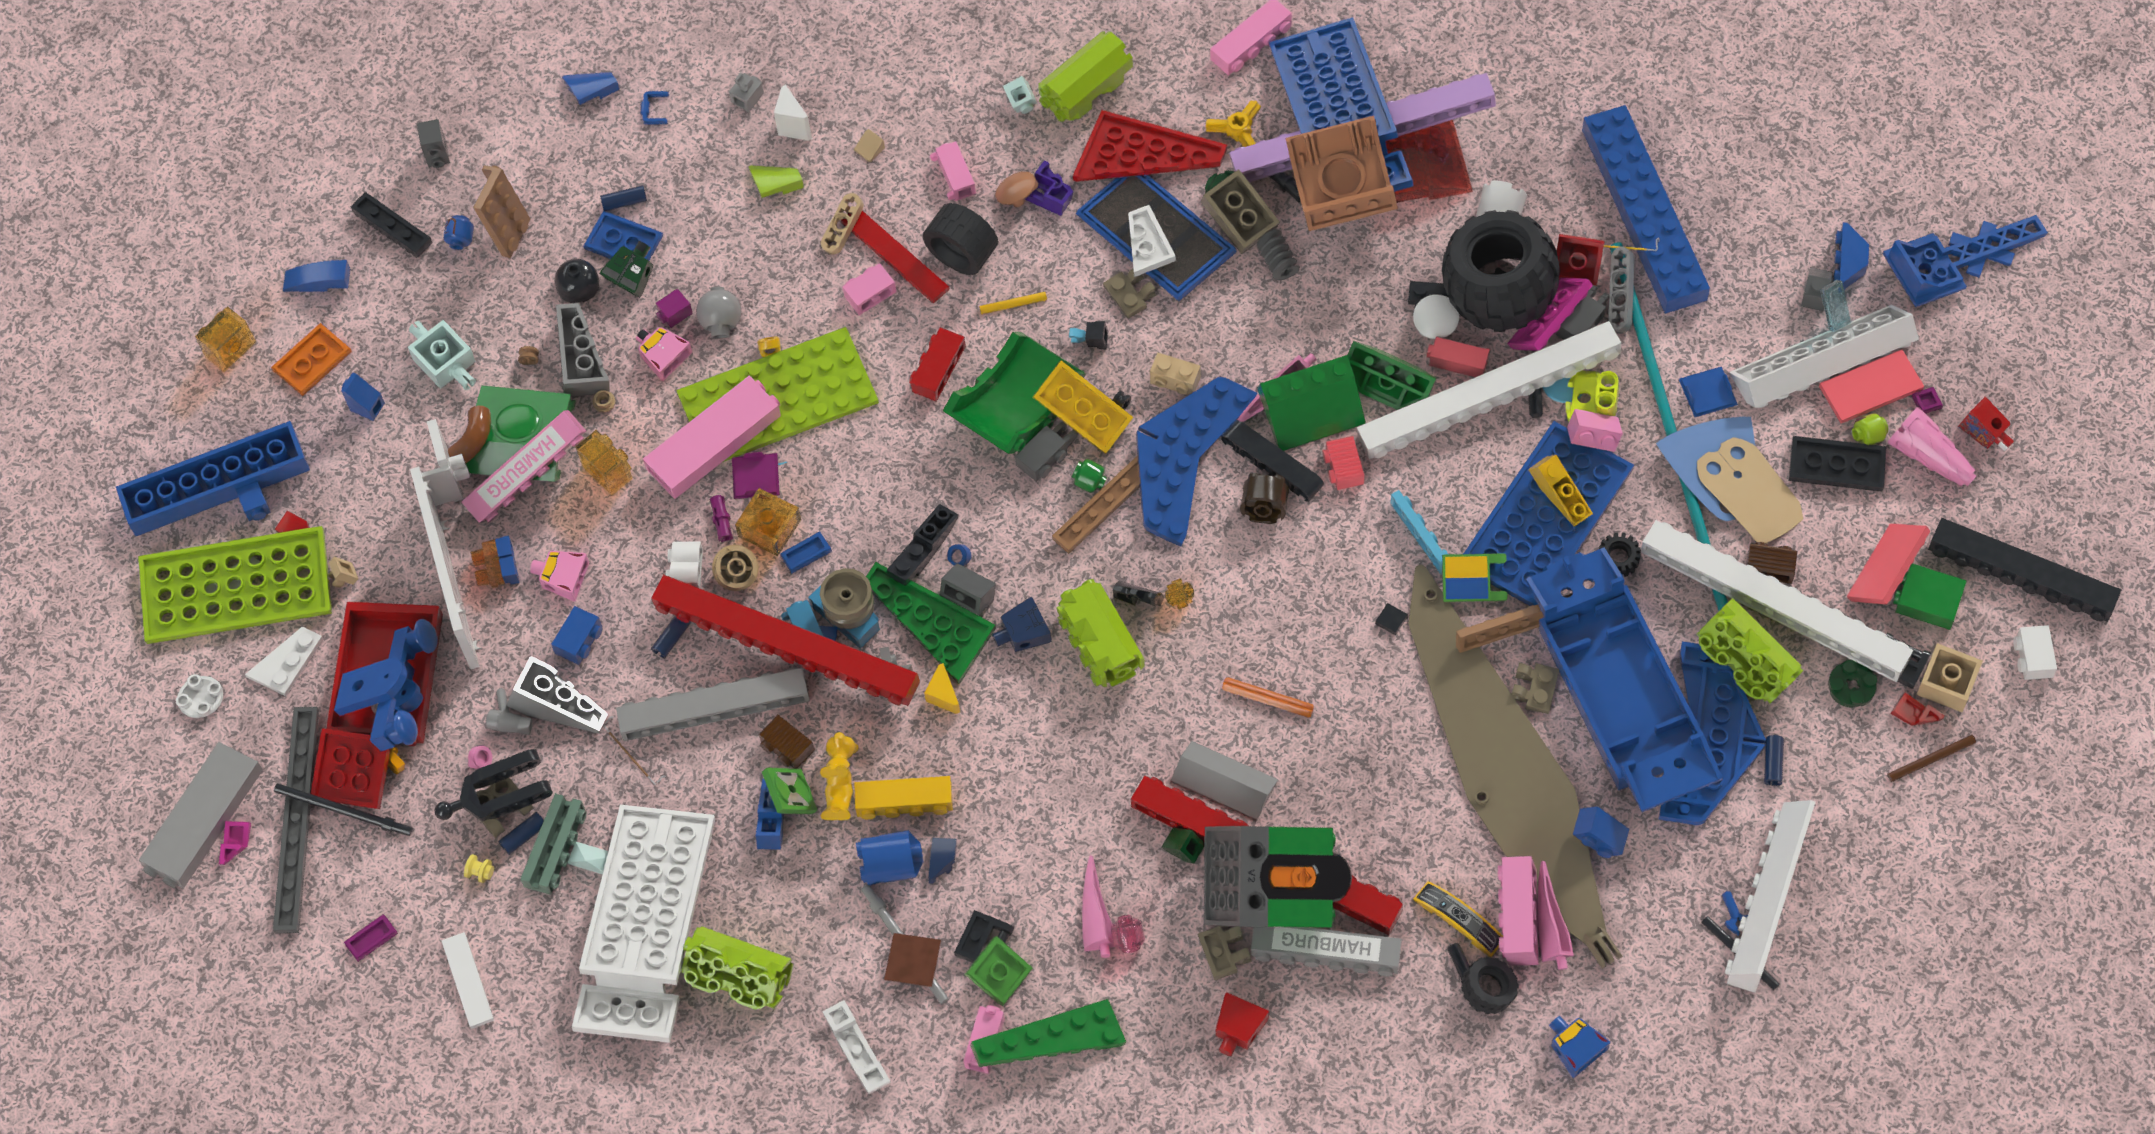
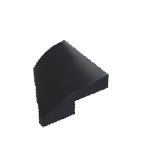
(1131, 594)

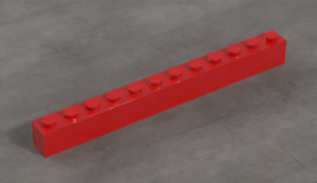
(785, 640)
(1179, 811)

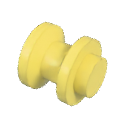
(482, 870)

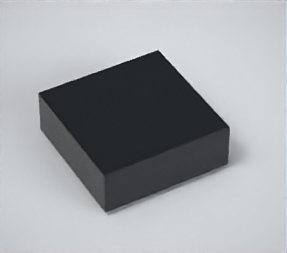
(1391, 619)

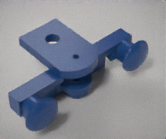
(390, 686)

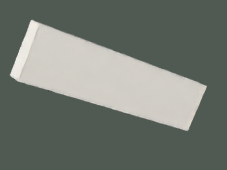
(467, 980)

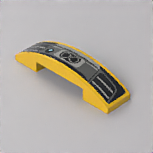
(1460, 917)

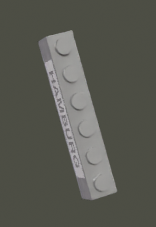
(1327, 948)

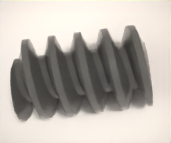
(1277, 255)

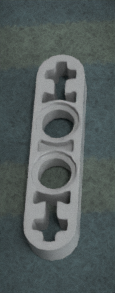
(1624, 289)

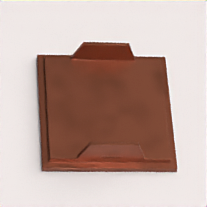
(912, 960)

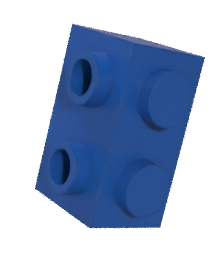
(577, 635)
(1601, 832)

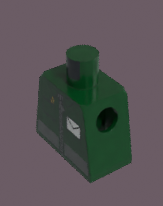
(629, 269)

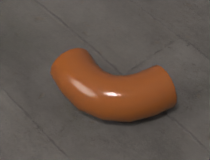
(475, 435)

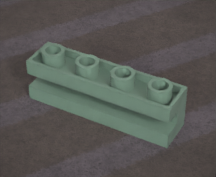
(553, 844)

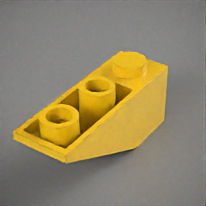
(1560, 489)

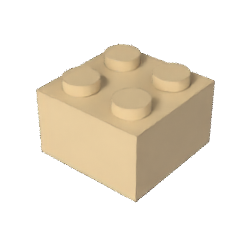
(1949, 677)

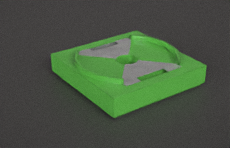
(789, 791)

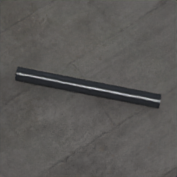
(1729, 942)

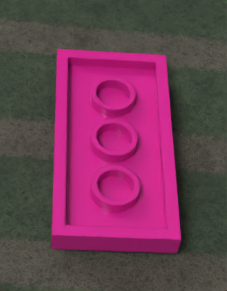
(1537, 332)

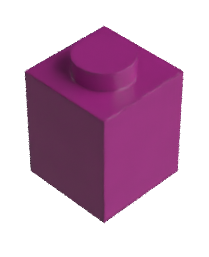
(673, 308)

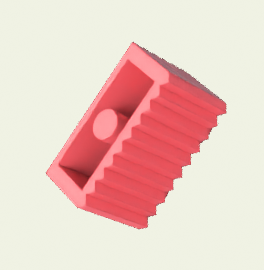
(1344, 463)

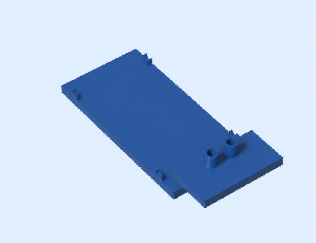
(1335, 84)

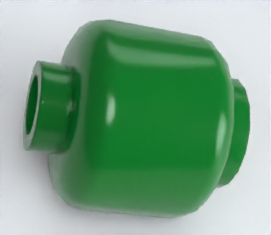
(1089, 475)

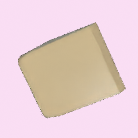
(869, 145)

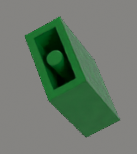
(1929, 596)

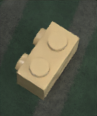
(1175, 374)

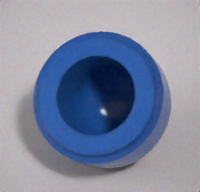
(966, 554)

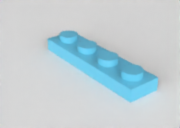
(1416, 526)

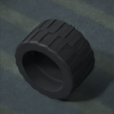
(960, 238)

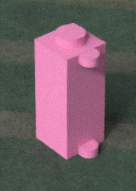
(954, 171)
(988, 1022)

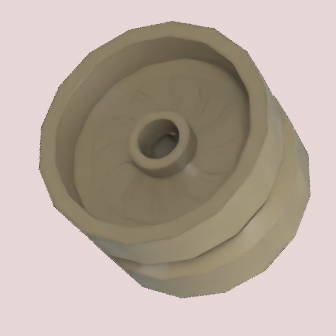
(847, 598)

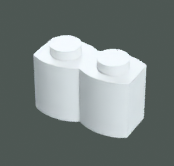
(686, 562)

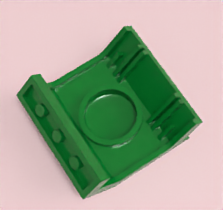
(515, 420)

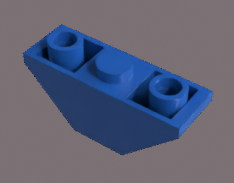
(1851, 256)

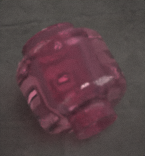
(1127, 934)

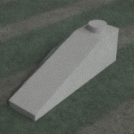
(548, 697)

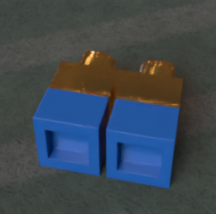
(499, 562)

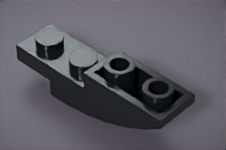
(924, 545)

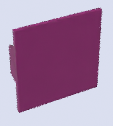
(754, 472)

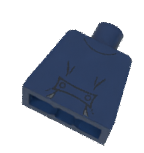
(1023, 627)

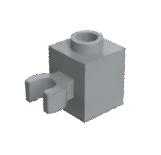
(746, 91)

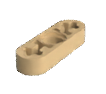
(854, 211)

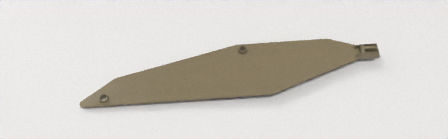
(1502, 757)

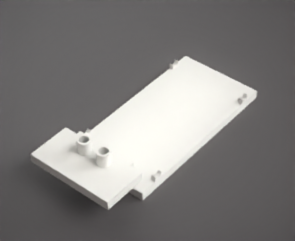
(433, 489)
(642, 922)

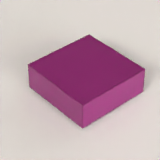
(1927, 400)

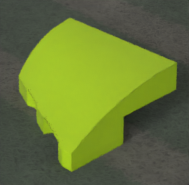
(775, 179)

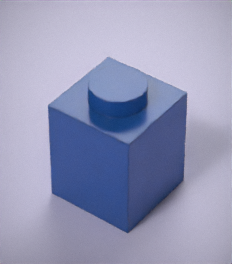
(253, 501)

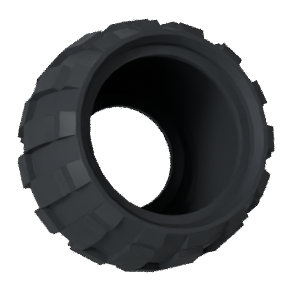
(1507, 298)

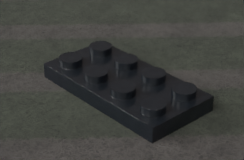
(1837, 463)

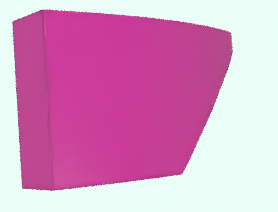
(235, 840)

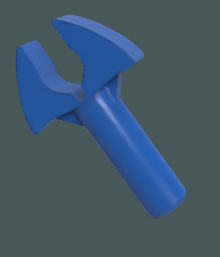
(1733, 911)

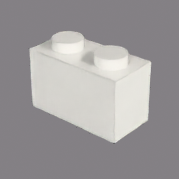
(2035, 652)

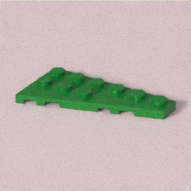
(940, 626)

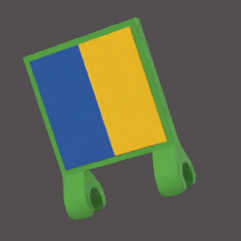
(1468, 577)

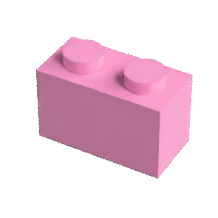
(869, 288)
(1594, 430)

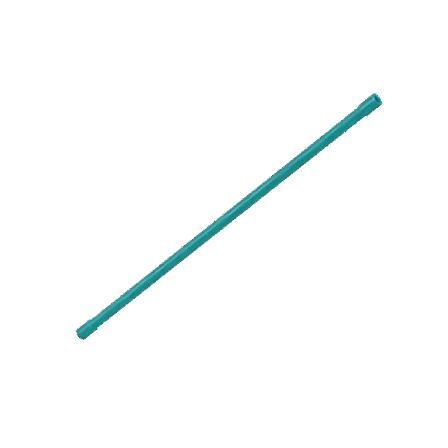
(1667, 417)

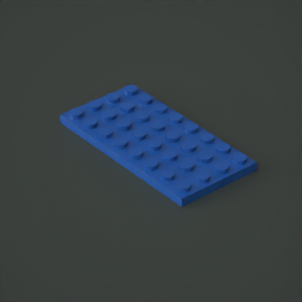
(1532, 527)

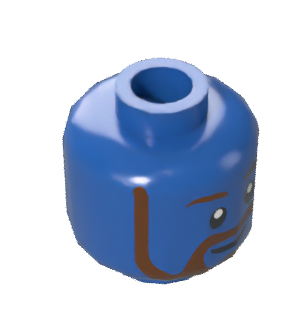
(458, 232)

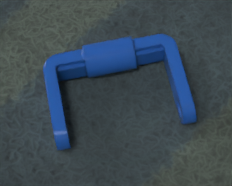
(645, 105)

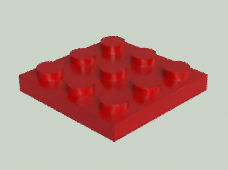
(350, 769)

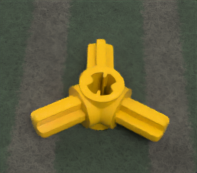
(1237, 125)

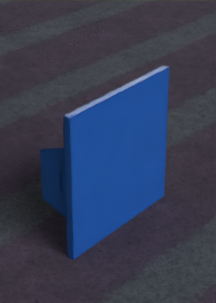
(1708, 391)

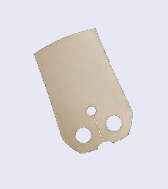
(1757, 498)

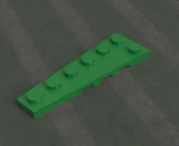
(1071, 1031)

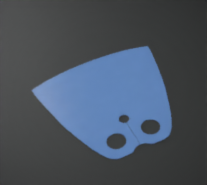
(1690, 444)

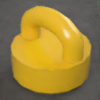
(768, 343)

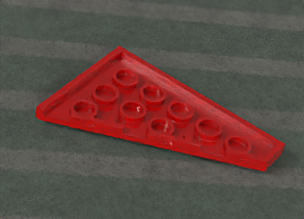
(1135, 147)

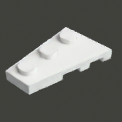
(286, 662)

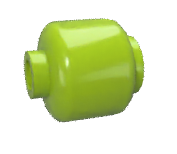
(1870, 429)

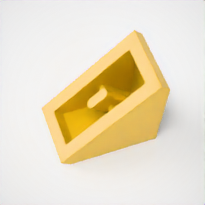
(941, 691)

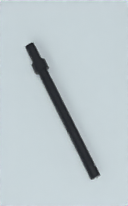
(388, 824)

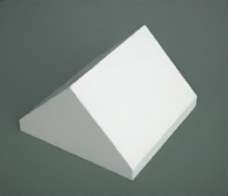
(790, 117)

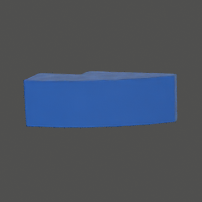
(317, 276)

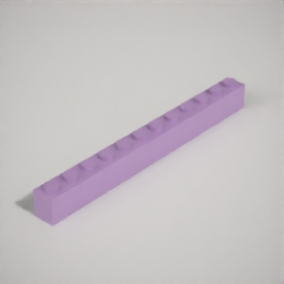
(1408, 115)

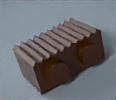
(1773, 561)
(786, 742)

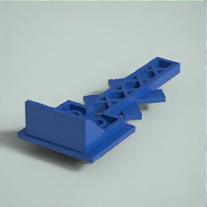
(1943, 275)

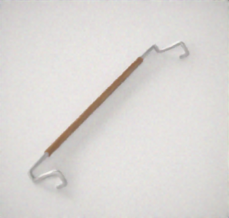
(628, 754)

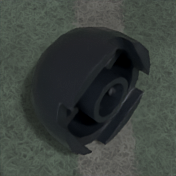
(576, 281)

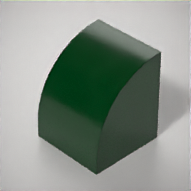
(1183, 844)

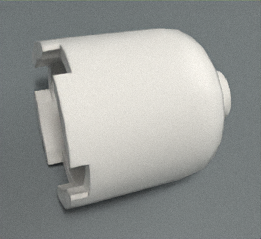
(1501, 197)

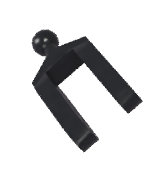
(492, 774)

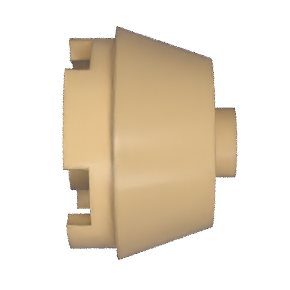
(735, 567)

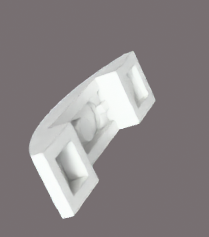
(856, 1047)

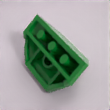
(1388, 377)

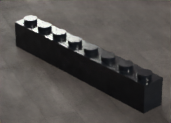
(2025, 570)

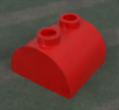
(1579, 257)

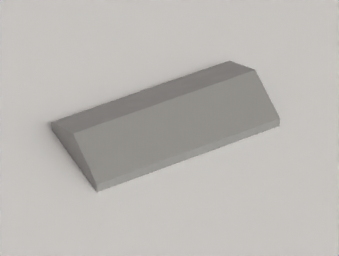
(1224, 780)

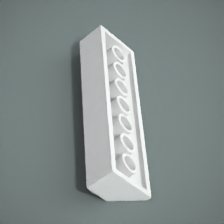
(1825, 356)
(1770, 894)

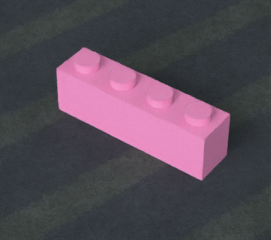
(1251, 36)

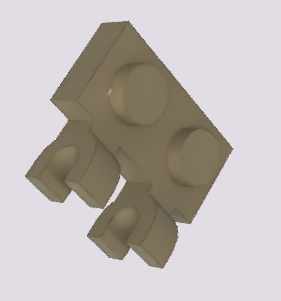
(1124, 294)
(1542, 687)
(1218, 954)

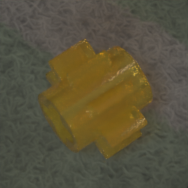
(1179, 593)

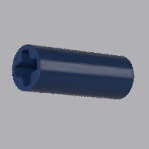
(623, 198)
(669, 637)
(1774, 760)
(521, 833)

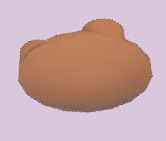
(1016, 188)

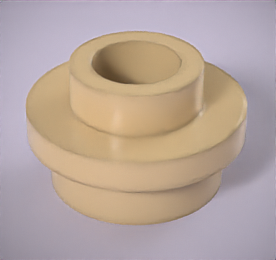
(603, 395)

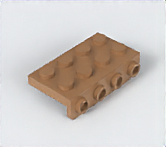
(501, 211)

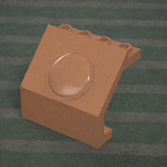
(1341, 173)

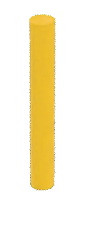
(1011, 303)

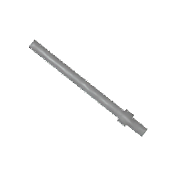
(879, 907)

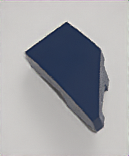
(942, 857)

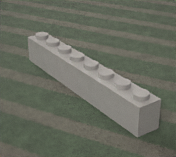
(712, 703)

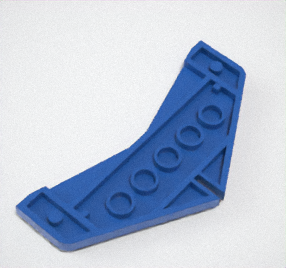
(1171, 461)
(1726, 721)

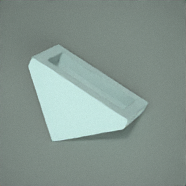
(588, 857)

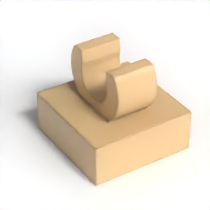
(342, 572)

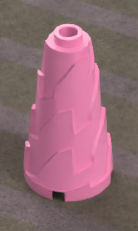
(1923, 441)

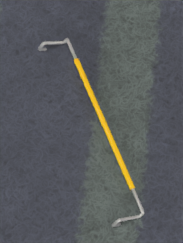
(1632, 248)

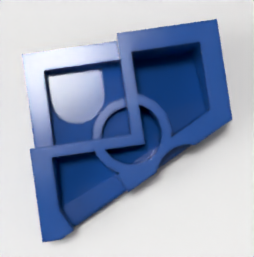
(591, 85)

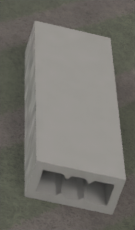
(200, 816)

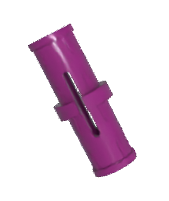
(721, 518)

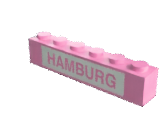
(523, 466)

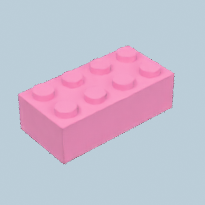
(1519, 910)

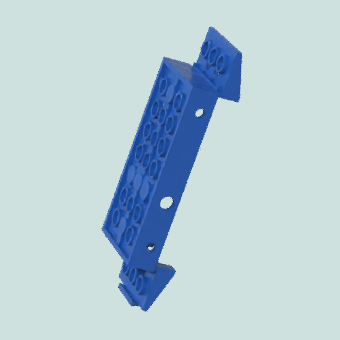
(1621, 681)

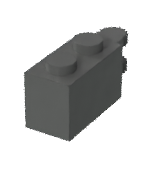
(1585, 316)
(1044, 451)

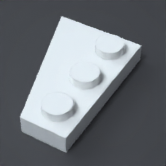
(1148, 242)

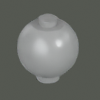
(718, 312)

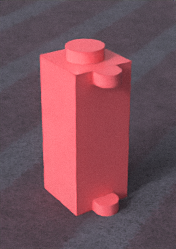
(1458, 357)

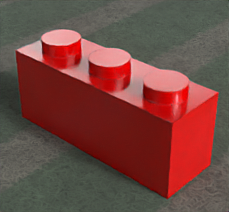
(937, 364)

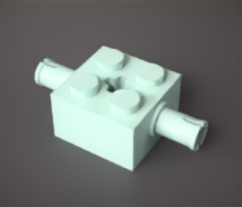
(442, 354)

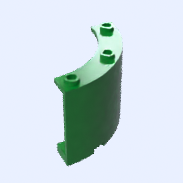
(1002, 400)

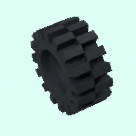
(1627, 545)

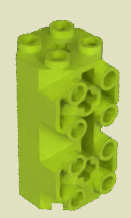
(1084, 76)
(1099, 634)
(1758, 660)
(742, 969)

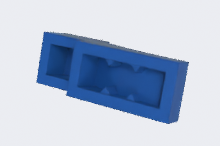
(770, 823)

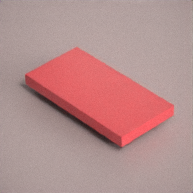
(1871, 386)
(1888, 563)

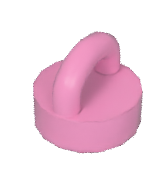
(479, 757)

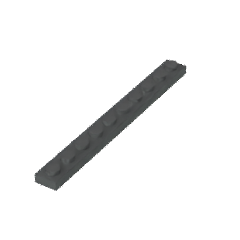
(296, 821)

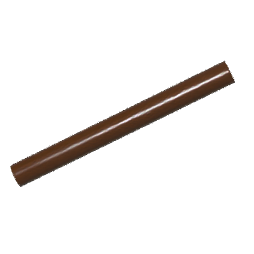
(1931, 758)

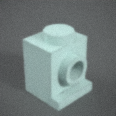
(1018, 89)

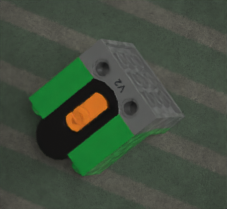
(1272, 876)

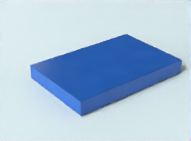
(614, 232)

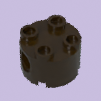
(1264, 498)

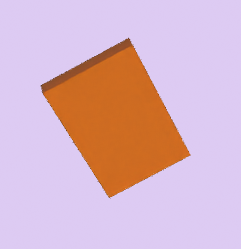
(311, 359)

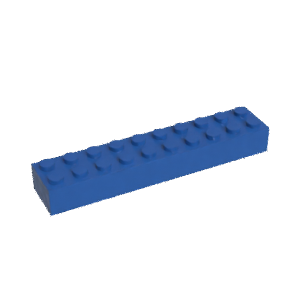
(1645, 209)

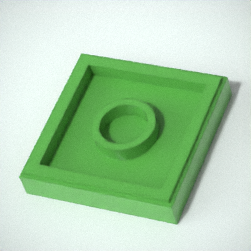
(998, 971)

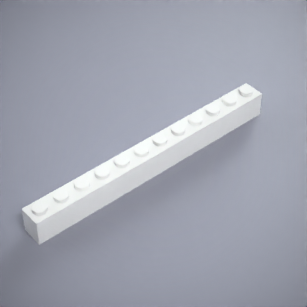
(1489, 390)
(1776, 600)

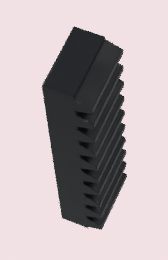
(391, 224)

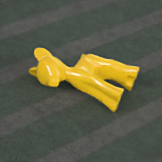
(838, 777)

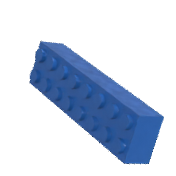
(211, 478)

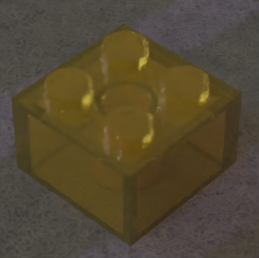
(225, 339)
(604, 462)
(768, 522)

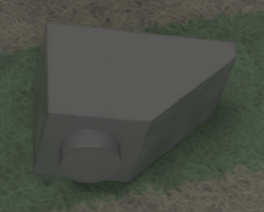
(1816, 280)

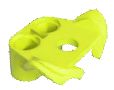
(1593, 384)

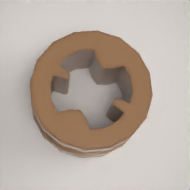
(528, 355)

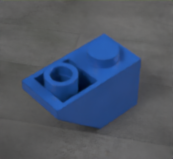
(362, 397)

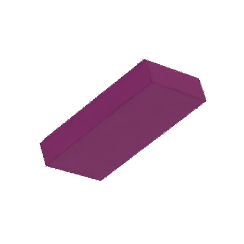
(370, 937)

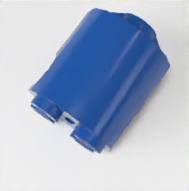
(889, 857)

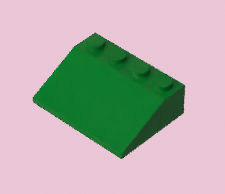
(1312, 403)

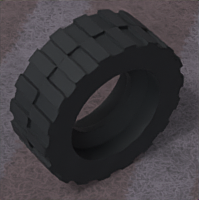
(1504, 976)

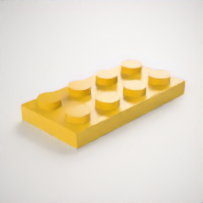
(1083, 407)

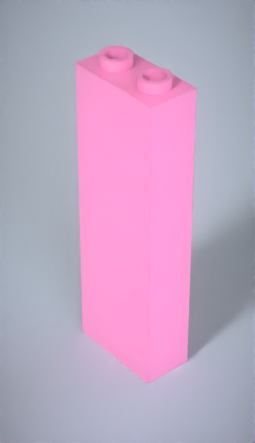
(712, 436)

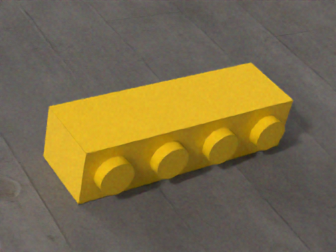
(903, 796)

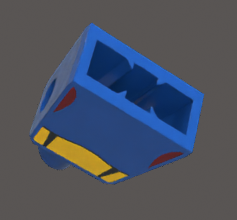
(1577, 1044)

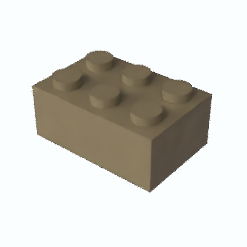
(1239, 211)

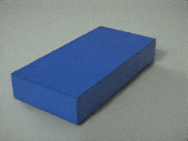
(805, 552)

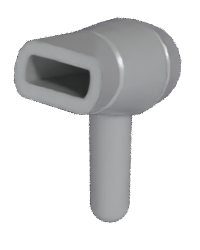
(504, 721)

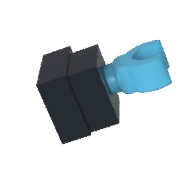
(1095, 335)

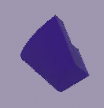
(1056, 193)

